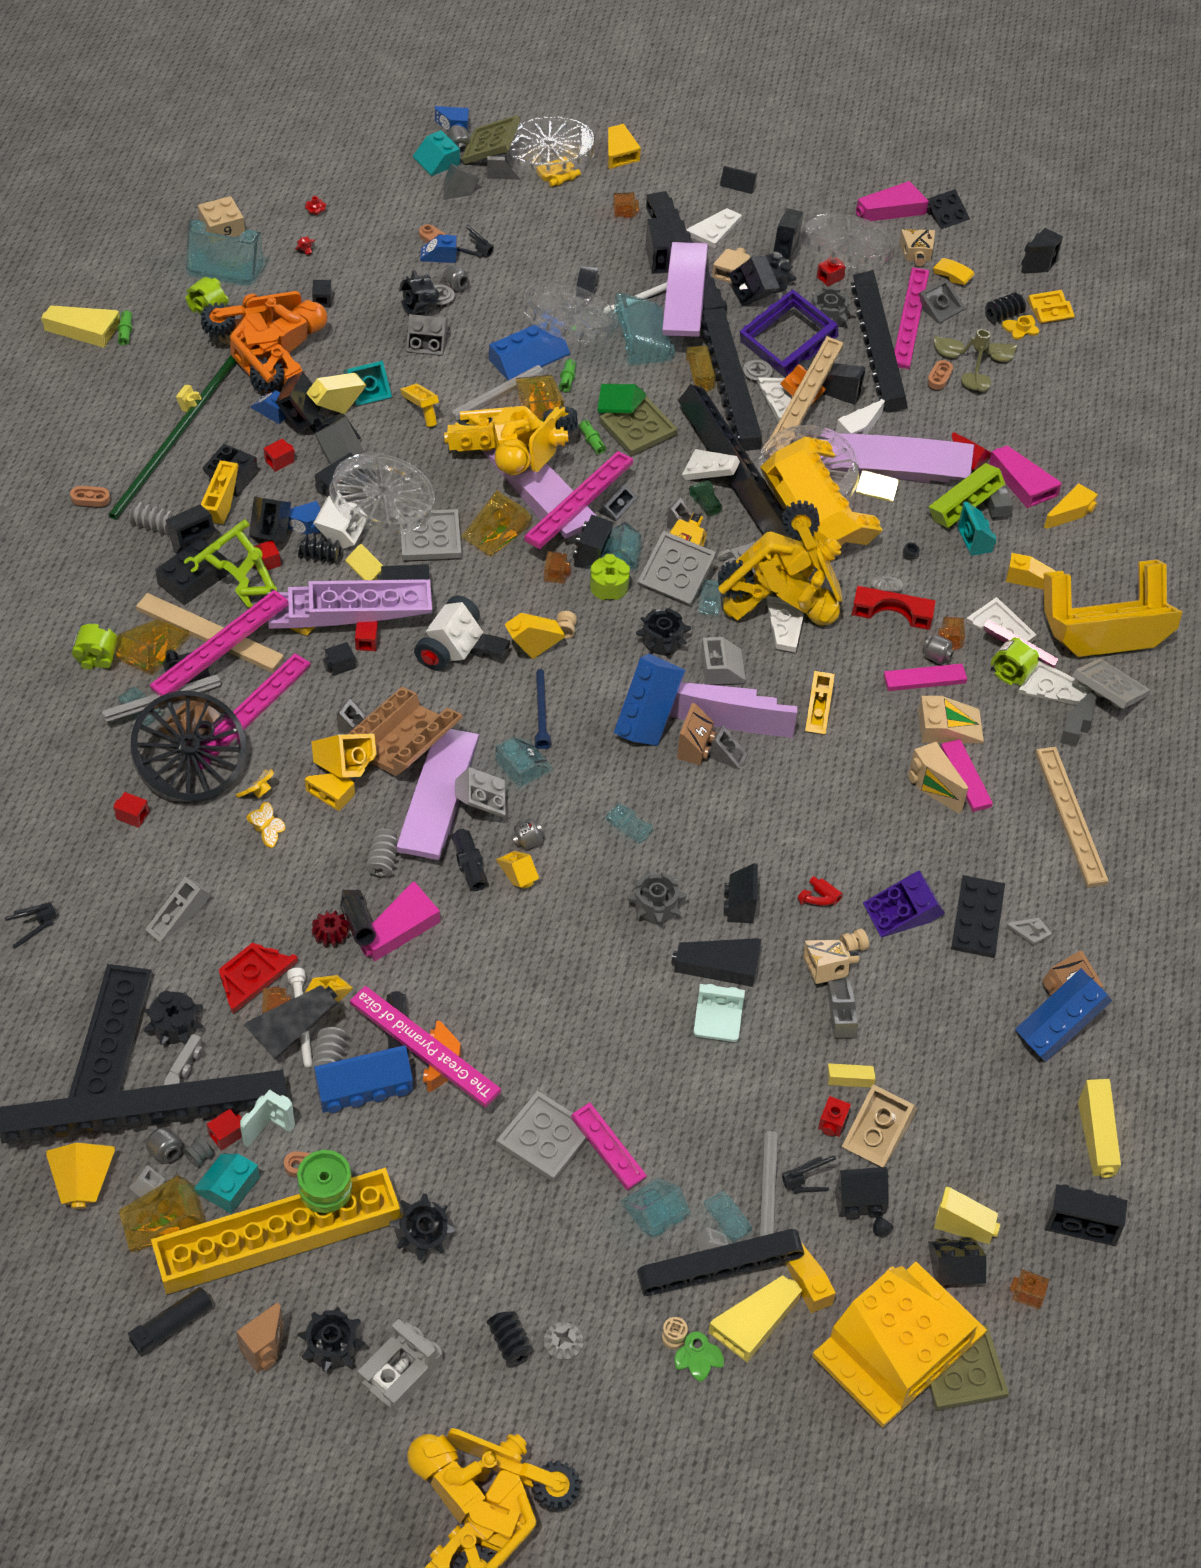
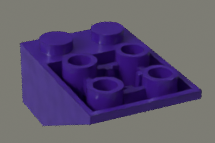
(904, 905)

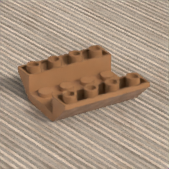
(404, 728)

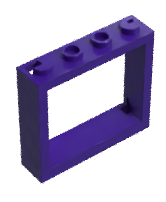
(774, 312)

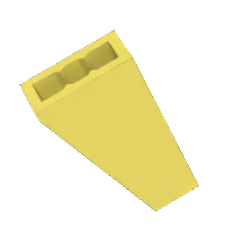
(82, 324)
(1100, 1127)
(755, 1318)

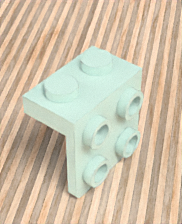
(719, 1012)
(267, 1108)

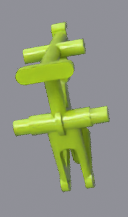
(254, 557)

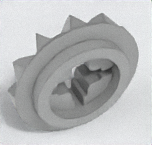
(448, 295)
(763, 367)
(887, 583)
(566, 1350)

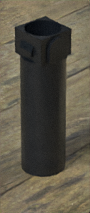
(357, 917)
(169, 1321)

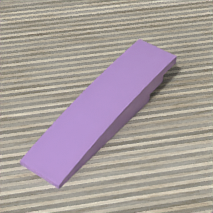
(685, 289)
(909, 457)
(543, 493)
(352, 602)
(736, 709)
(434, 798)

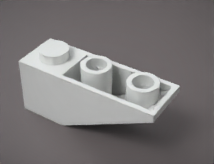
(861, 420)

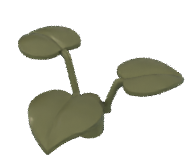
(998, 351)

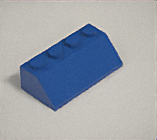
(526, 350)
(649, 700)
(1063, 1014)
(363, 1079)

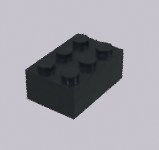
(183, 584)
(1086, 1214)

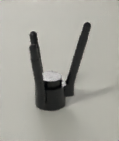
(483, 247)
(43, 912)
(794, 1178)

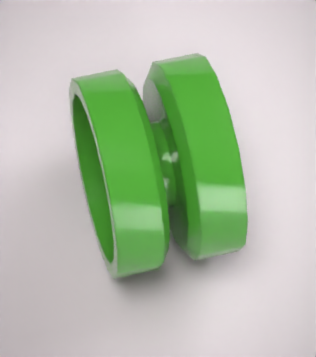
(324, 1181)

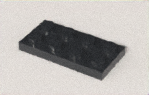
(978, 916)

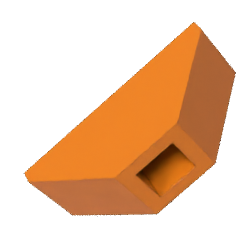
(444, 1036)

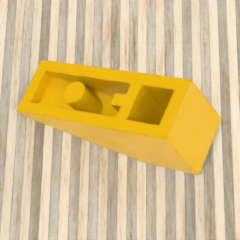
(220, 491)
(1072, 507)
(1026, 571)
(819, 702)
(813, 1281)

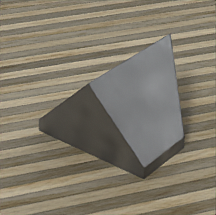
(499, 169)
(458, 183)
(678, 511)
(349, 716)
(727, 749)

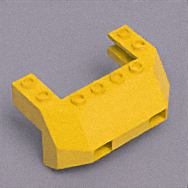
(800, 475)
(1114, 625)

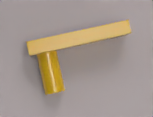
(424, 399)

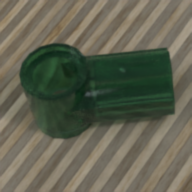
(704, 494)

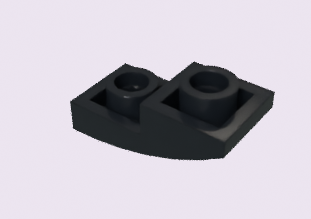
(587, 278)
(490, 645)

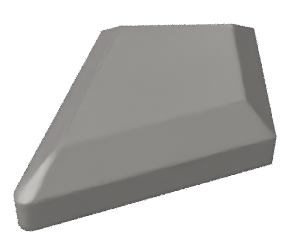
(1031, 930)

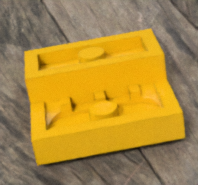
(1050, 306)

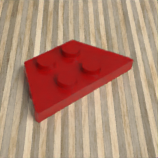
(251, 972)

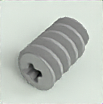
(150, 519)
(382, 853)
(328, 1046)

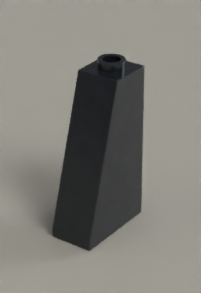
(842, 381)
(719, 960)
(290, 1021)

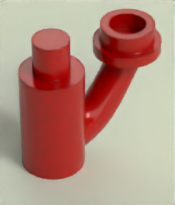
(829, 893)

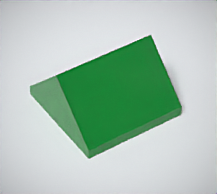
(619, 398)

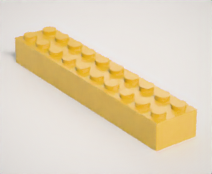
(270, 1233)

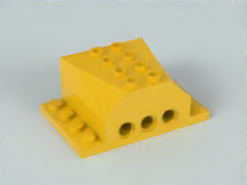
(897, 1341)

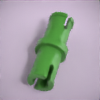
(124, 328)
(567, 375)
(592, 437)

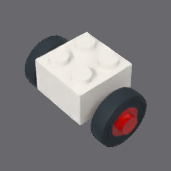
(450, 634)

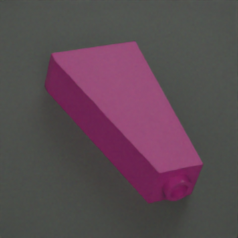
(892, 203)
(1024, 478)
(402, 921)

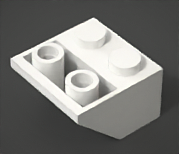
(336, 526)

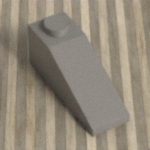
(178, 909)

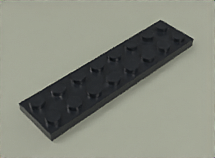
(111, 1031)

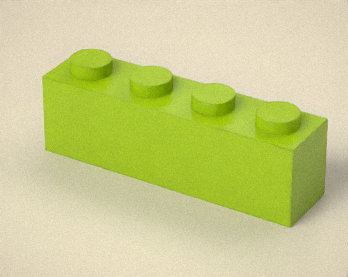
(972, 489)

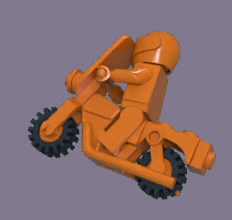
(260, 343)

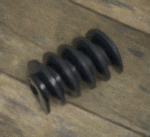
(1005, 307)
(320, 550)
(509, 1339)

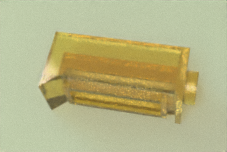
(701, 366)

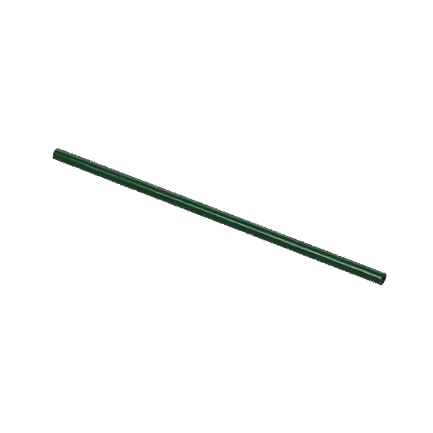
(171, 439)

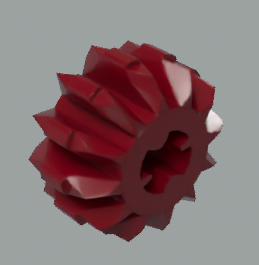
(330, 928)

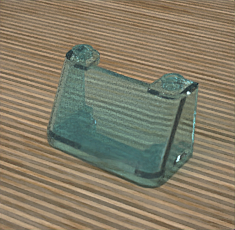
(222, 256)
(642, 330)

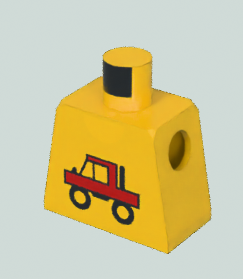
(690, 530)

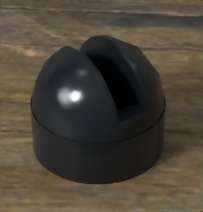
(910, 550)
(882, 1227)

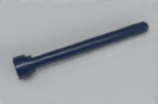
(542, 738)

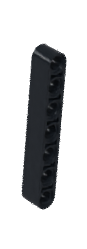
(720, 1262)

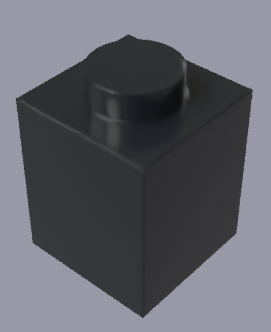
(322, 292)
(339, 659)

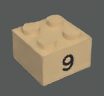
(222, 217)

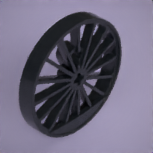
(153, 778)

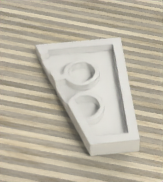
(715, 227)
(775, 395)
(710, 464)
(1004, 617)
(785, 623)
(1053, 685)

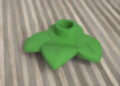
(698, 1359)

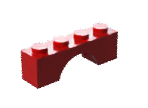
(915, 609)

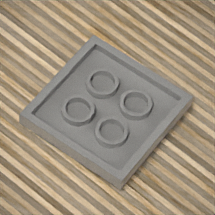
(435, 539)
(677, 568)
(1111, 683)
(543, 1136)

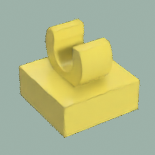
(187, 397)

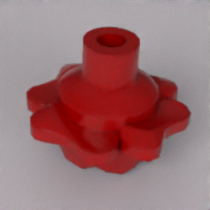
(315, 206)
(305, 245)

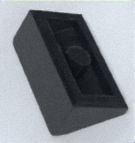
(738, 179)
(618, 503)

